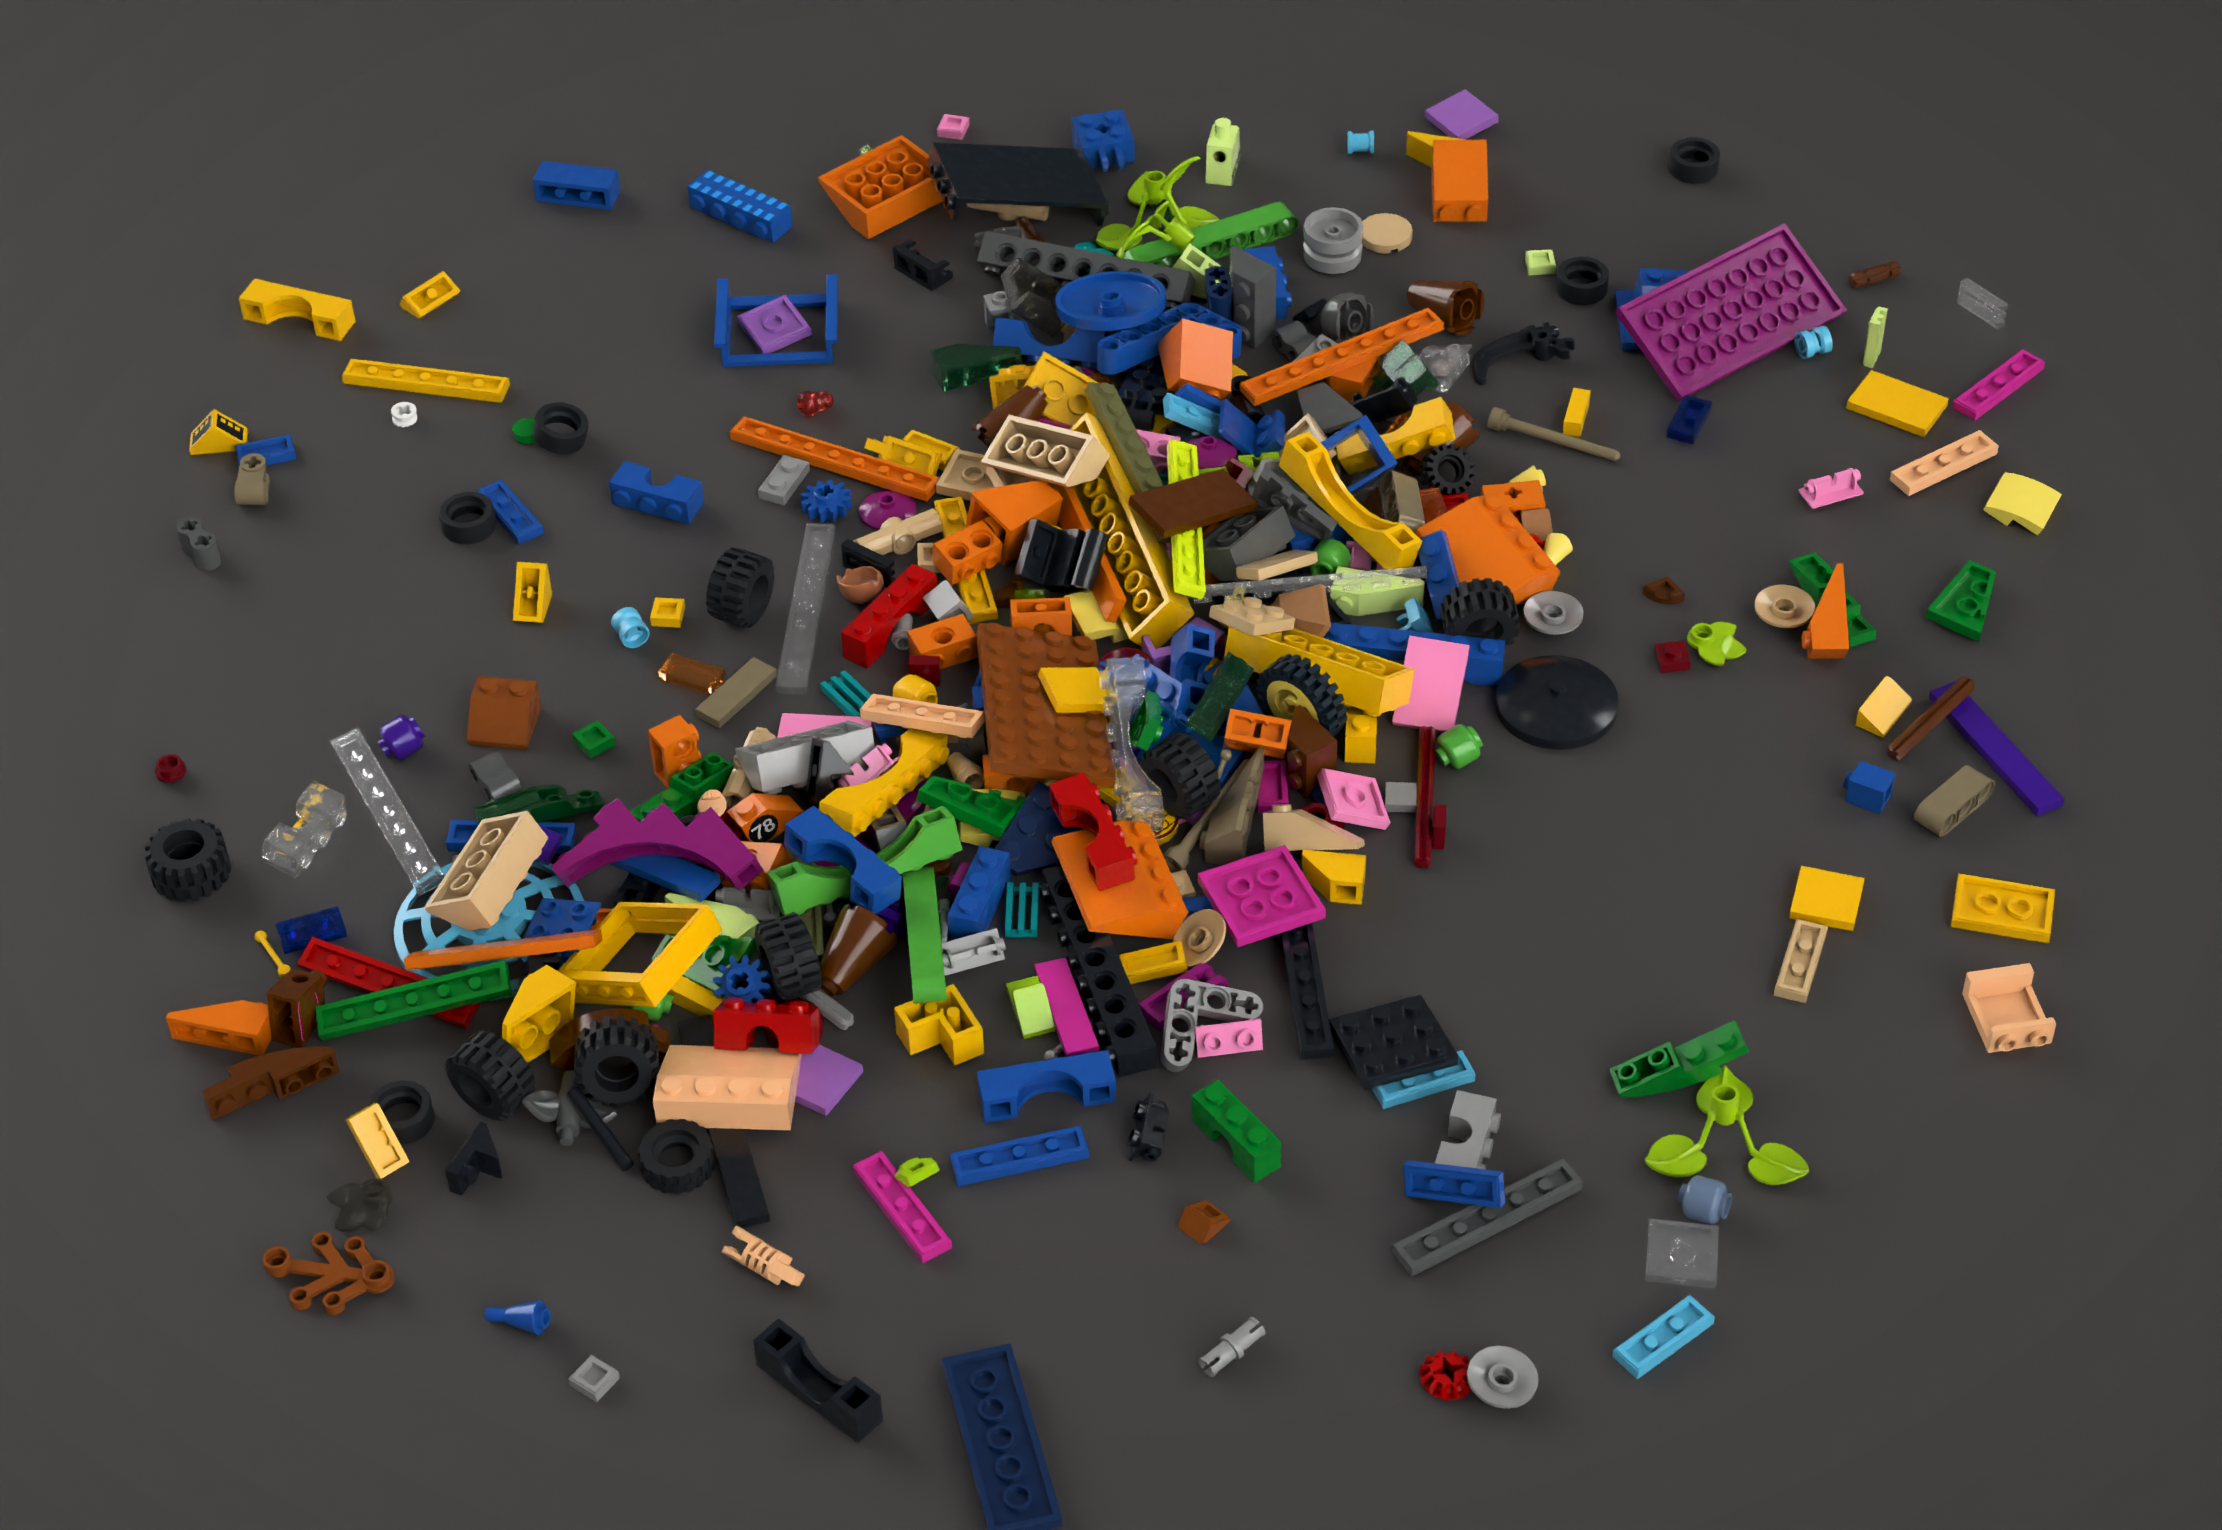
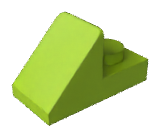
(1031, 1007)

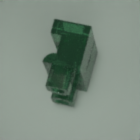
(1404, 362)

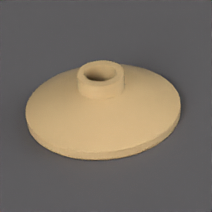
(1784, 606)
(1201, 936)

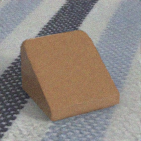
(1537, 522)

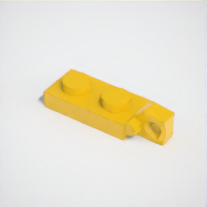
(905, 454)

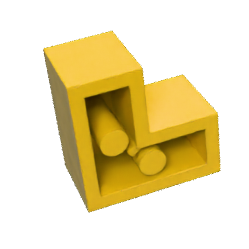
(941, 1023)

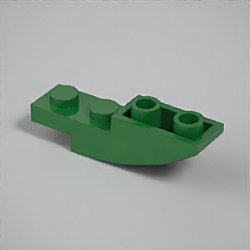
(688, 787)
(1679, 1067)

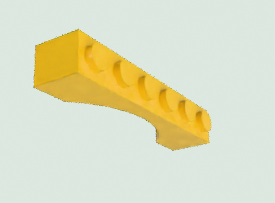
(1311, 468)
(859, 805)

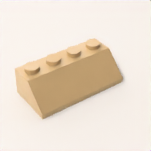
(1046, 452)
(488, 871)

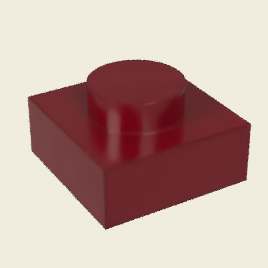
(1672, 656)
(926, 667)

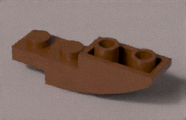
(277, 1072)

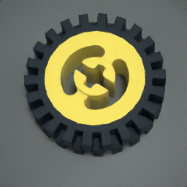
(1296, 683)

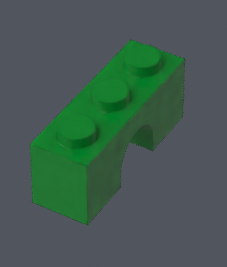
(1253, 1145)

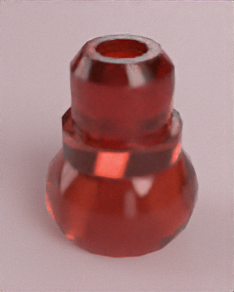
(811, 403)

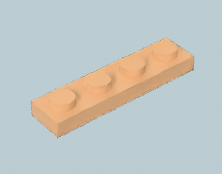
(1944, 463)
(922, 715)

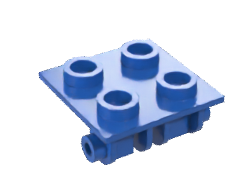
(562, 917)

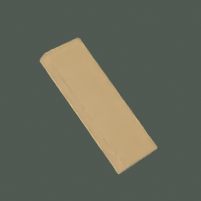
(1276, 565)
(1800, 961)

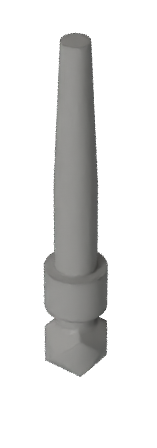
(943, 909)

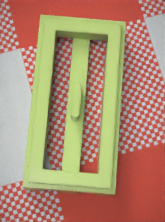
(1875, 336)

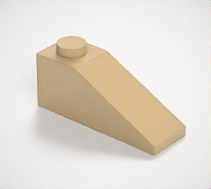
(1304, 831)

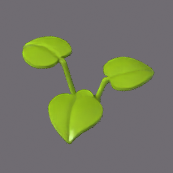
(1143, 192)
(1175, 231)
(1724, 1101)

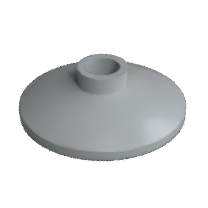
(1553, 612)
(1505, 1366)

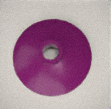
(1213, 452)
(884, 505)

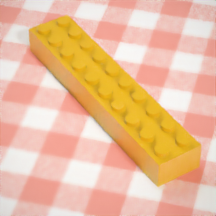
(1132, 550)

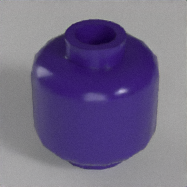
(401, 737)

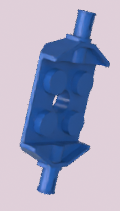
(1173, 697)

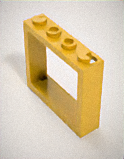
(695, 930)

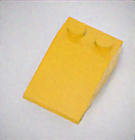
(539, 1011)

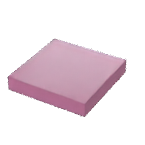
(1353, 799)

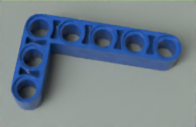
(1140, 343)

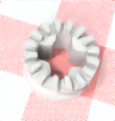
(404, 419)

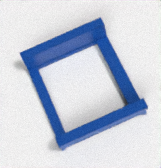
(723, 318)

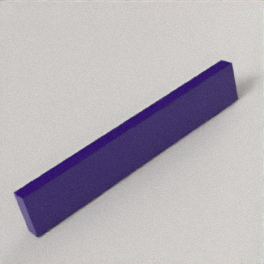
(2002, 755)

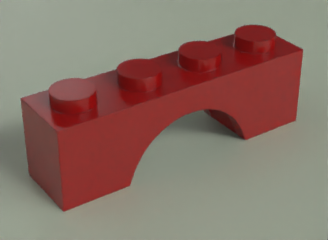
(868, 633)
(1079, 805)

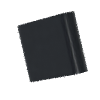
(1060, 557)

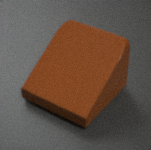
(1202, 1221)

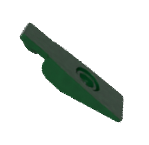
(542, 802)

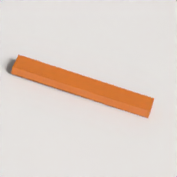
(503, 949)

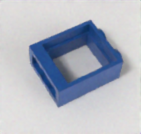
(1374, 444)

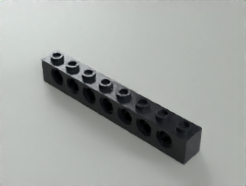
(1101, 979)

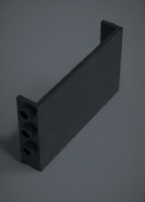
(1015, 177)

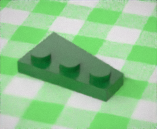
(1964, 601)
(1147, 723)
(979, 809)
(716, 954)

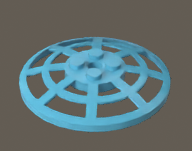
(509, 926)

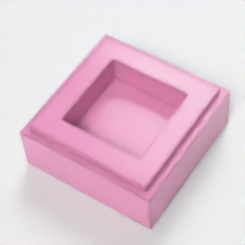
(953, 127)

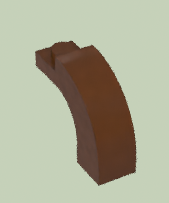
(563, 1041)

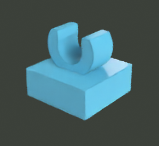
(1416, 618)

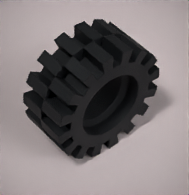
(1458, 461)

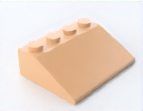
(727, 1087)

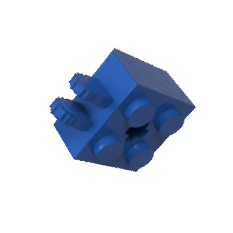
(1104, 139)

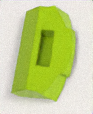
(916, 1170)

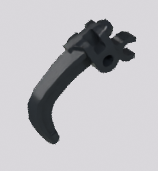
(1541, 340)

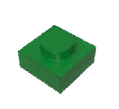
(593, 739)

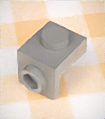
(996, 306)

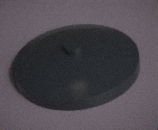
(1556, 702)

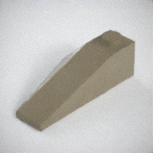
(1232, 821)

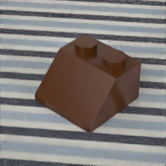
(1308, 751)

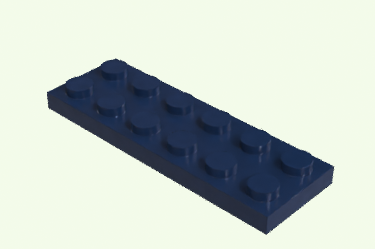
(1001, 1440)

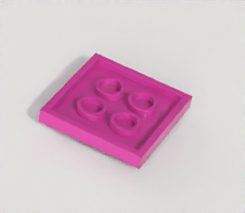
(1261, 895)

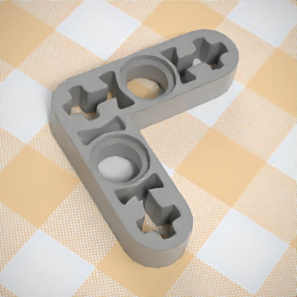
(1198, 1006)

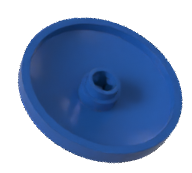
(1110, 301)

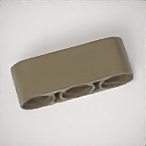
(1401, 499)
(1954, 800)

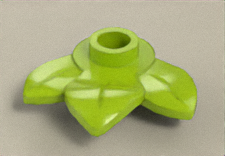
(1715, 642)

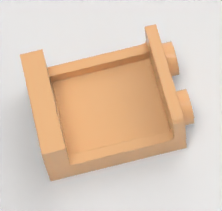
(2007, 1008)

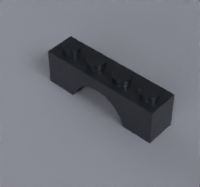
(788, 1360)

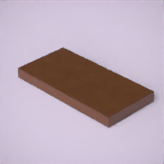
(1192, 503)

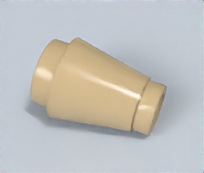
(965, 770)

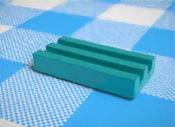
(848, 687)
(1022, 892)

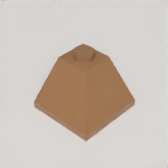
(1308, 608)

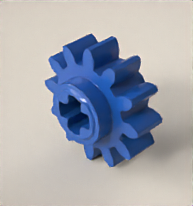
(826, 501)
(743, 972)

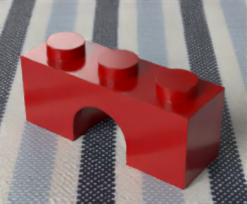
(793, 1023)

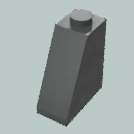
(1327, 408)

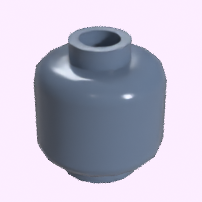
(1705, 1200)

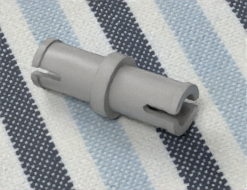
(1231, 1347)

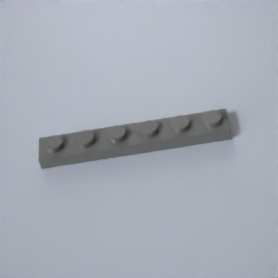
(1481, 1222)

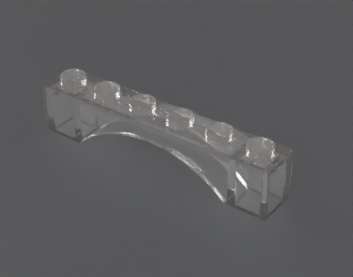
(1125, 691)

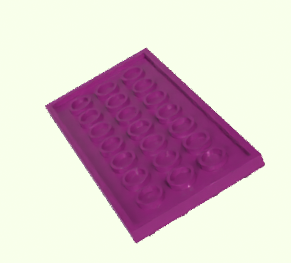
(1730, 312)

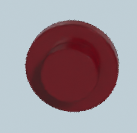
(170, 768)

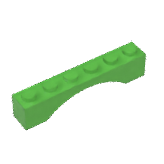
(925, 840)

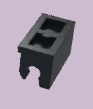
(919, 267)
(1386, 403)

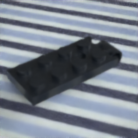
(1144, 393)

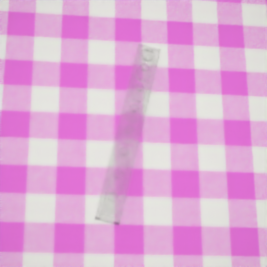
(1349, 580)

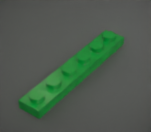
(413, 1000)

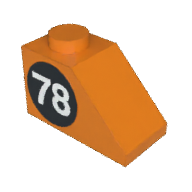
(763, 816)

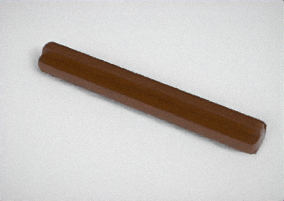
(1930, 718)

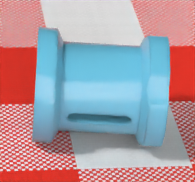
(1360, 142)

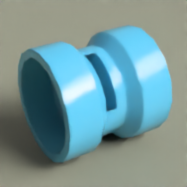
(1813, 342)
(630, 627)

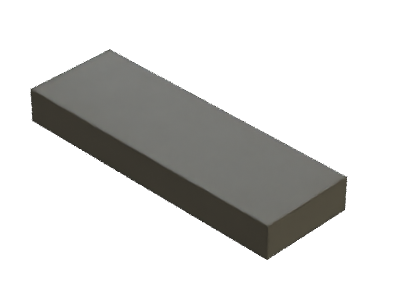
(736, 692)

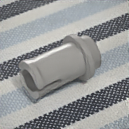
(900, 635)

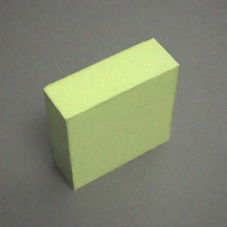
(1540, 262)

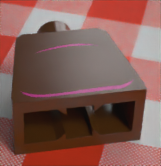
(293, 1006)

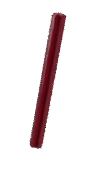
(1425, 795)

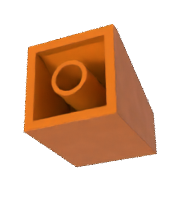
(1459, 181)
(1198, 357)
(1009, 511)

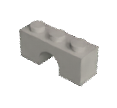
(1471, 1121)

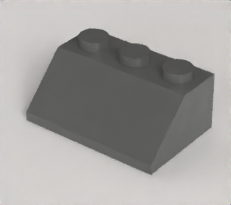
(1253, 296)
(1246, 540)

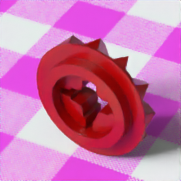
(1439, 1384)

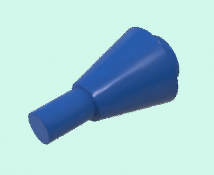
(529, 1316)

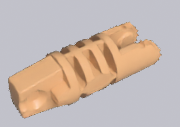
(712, 799)
(763, 1259)

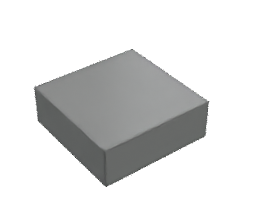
(1400, 797)
(594, 1378)

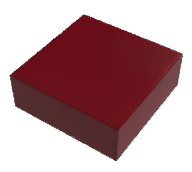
(1439, 826)

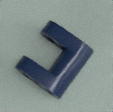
(1220, 294)

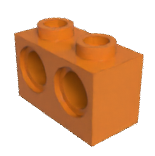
(967, 552)
(1251, 731)
(673, 747)

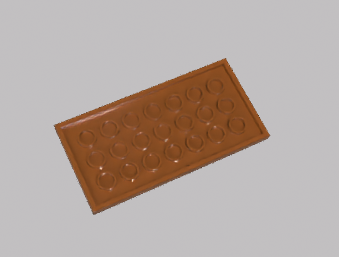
(1020, 720)

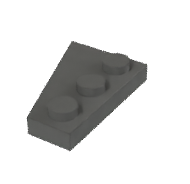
(1301, 512)

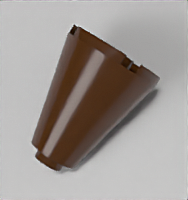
(1452, 301)
(1026, 403)
(1464, 436)
(853, 948)

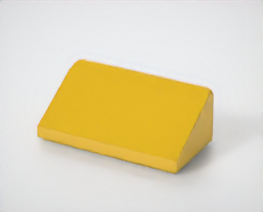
(429, 295)
(1883, 707)

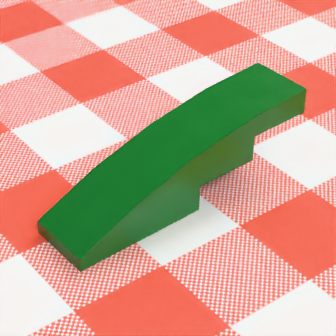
(1813, 577)

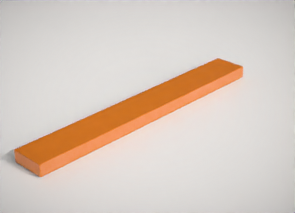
(1340, 356)
(835, 458)
(1106, 587)

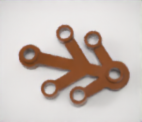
(332, 1273)

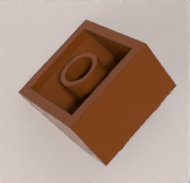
(503, 712)

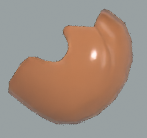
(860, 584)

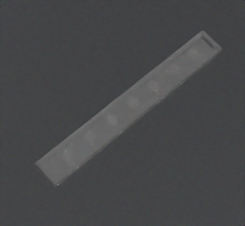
(805, 609)
(388, 811)

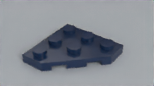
(1031, 834)

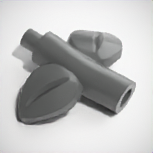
(552, 1107)

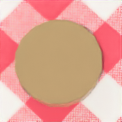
(1386, 233)

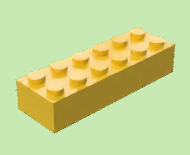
(1361, 677)

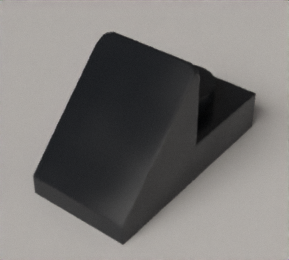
(822, 764)
(474, 1156)

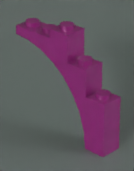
(659, 833)

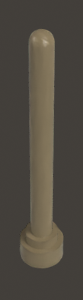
(1501, 420)
(1177, 856)

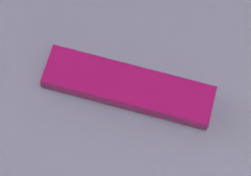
(1998, 385)
(1067, 1008)
(902, 1207)

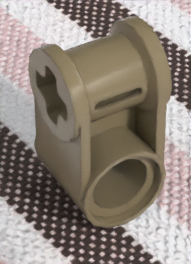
(252, 481)

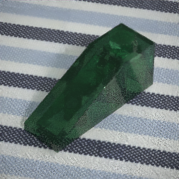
(971, 364)
(1219, 696)

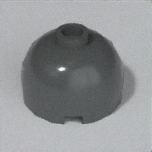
(1346, 317)

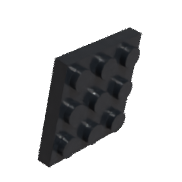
(1393, 1042)

